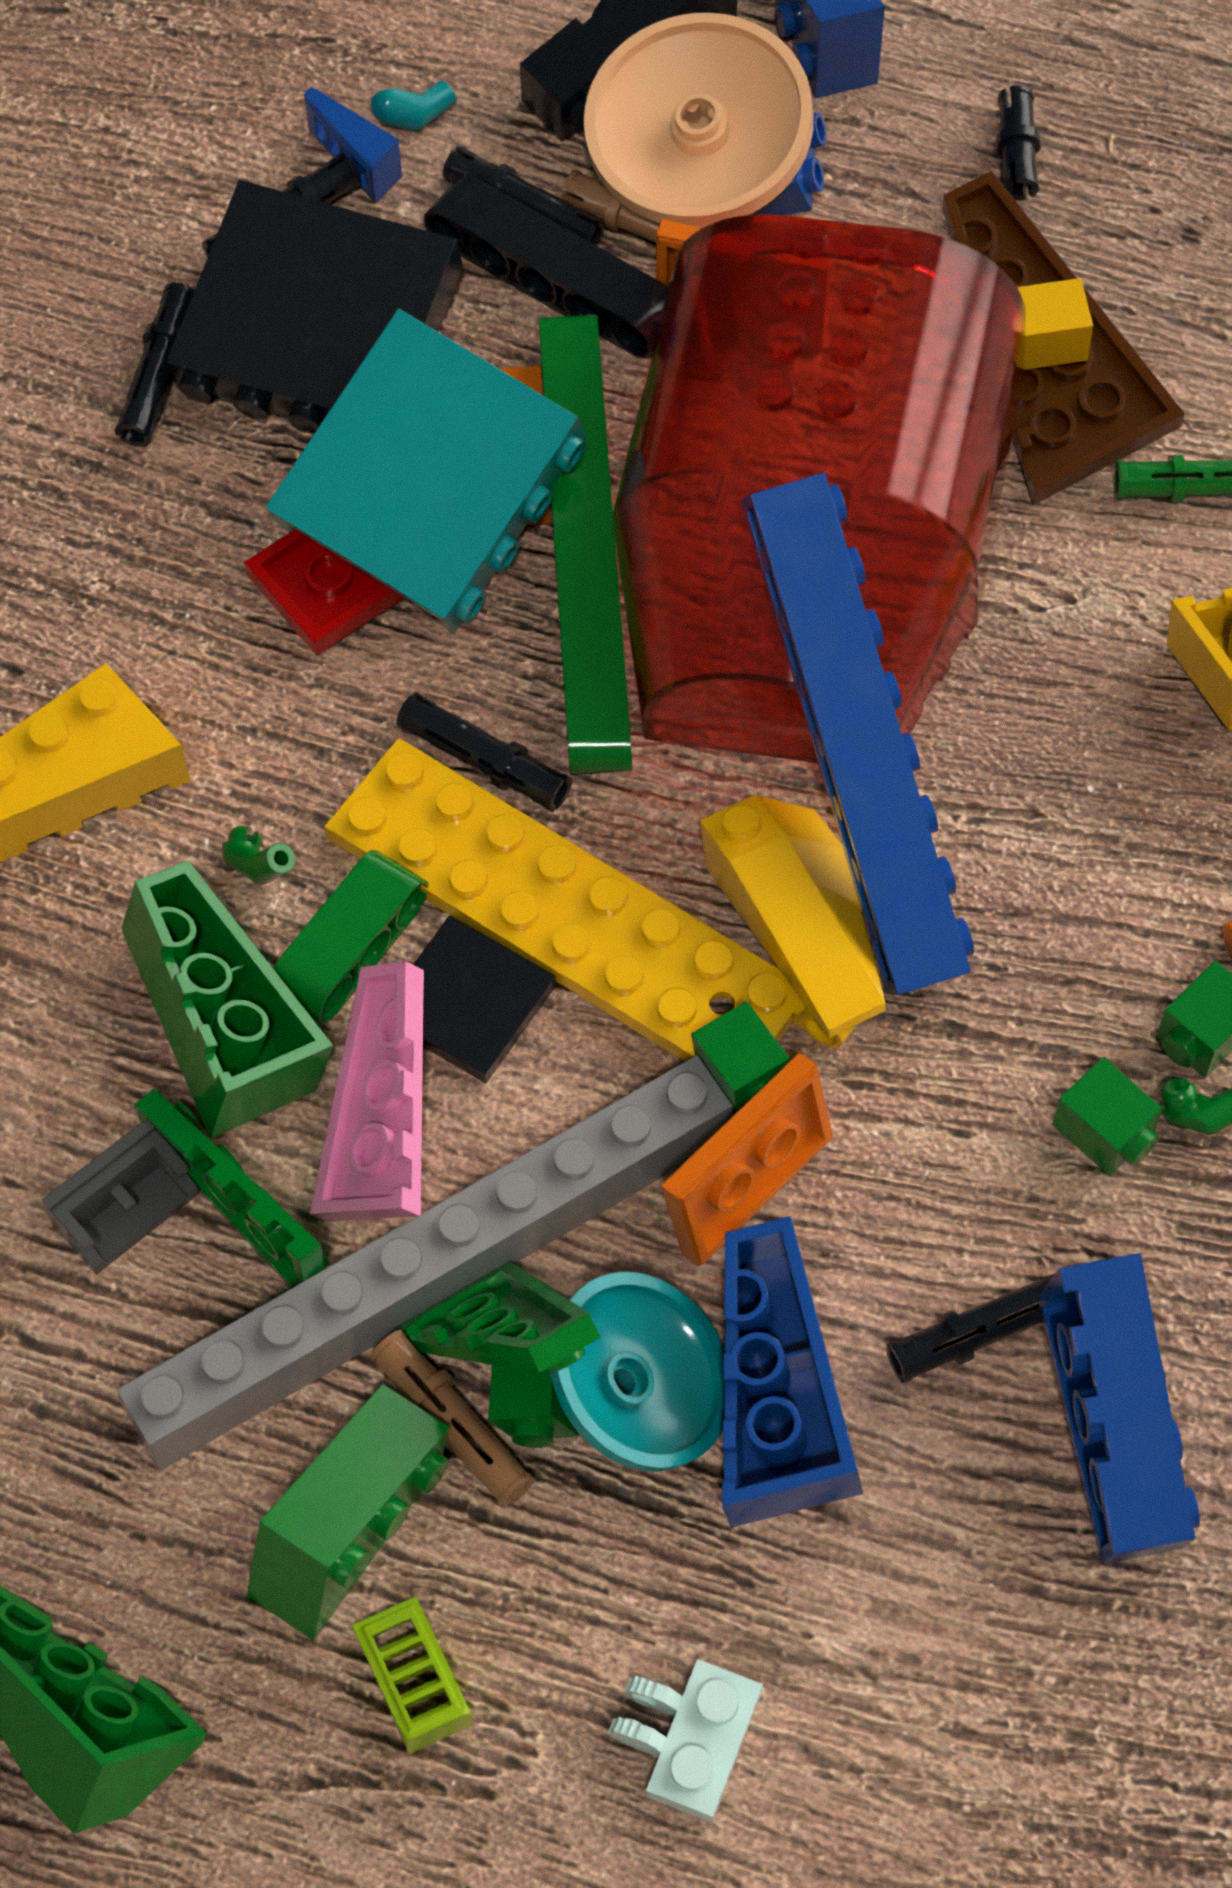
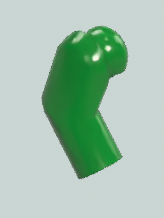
(261, 867)

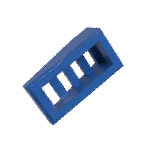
(368, 146)

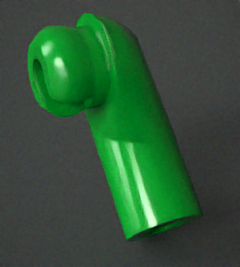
(1193, 1110)

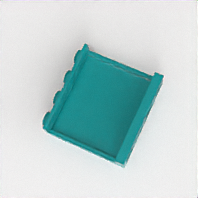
(429, 470)

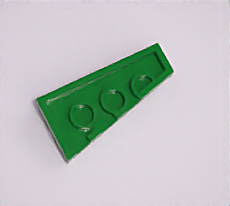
(234, 1194)
(505, 1323)

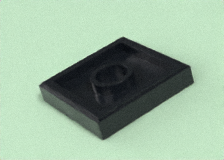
(477, 997)

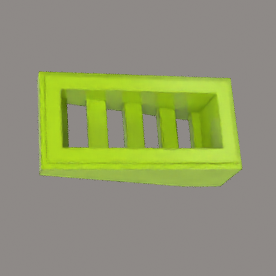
(437, 1722)

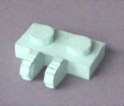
(701, 1741)

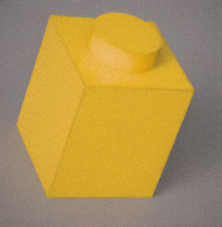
(1056, 323)

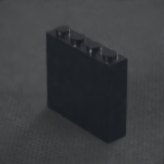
(301, 300)

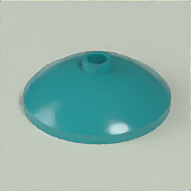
(667, 1370)

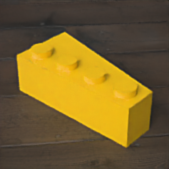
(80, 758)

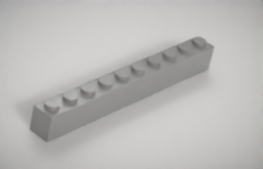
(423, 1262)

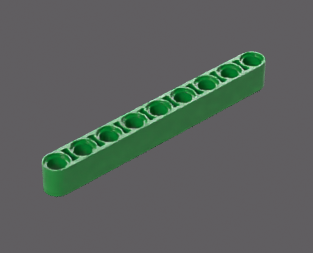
(586, 557)

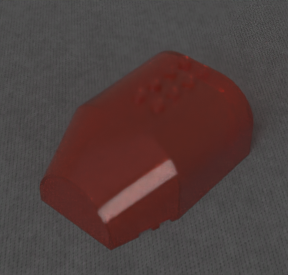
(794, 359)

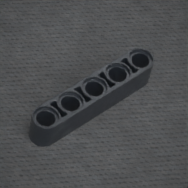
(550, 262)

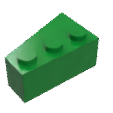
(345, 1509)

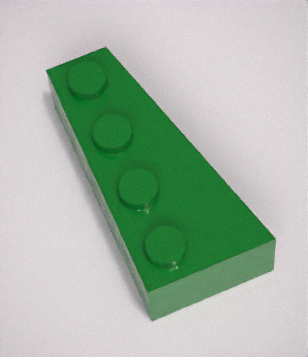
(220, 1002)

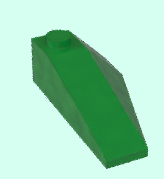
(78, 1728)

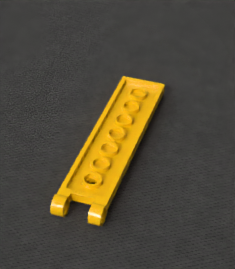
(560, 905)

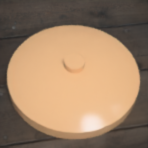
(699, 119)

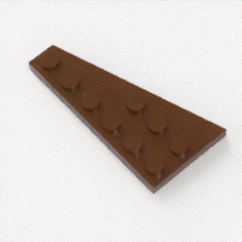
(1069, 414)

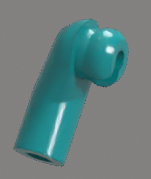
(410, 109)

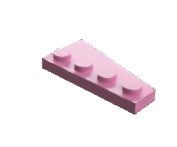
(376, 1113)

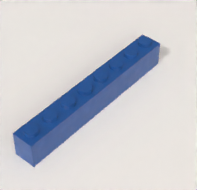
(857, 733)

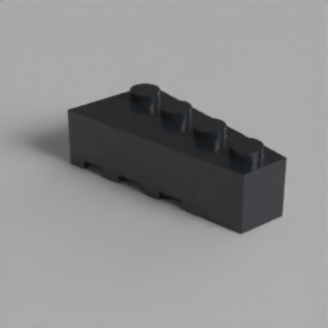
(563, 68)

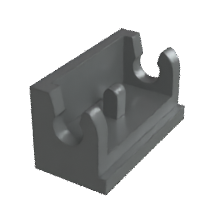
(120, 1196)

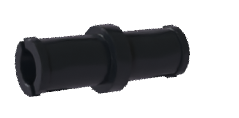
(1018, 141)

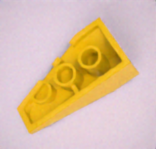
(799, 902)

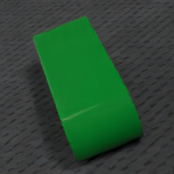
(350, 933)

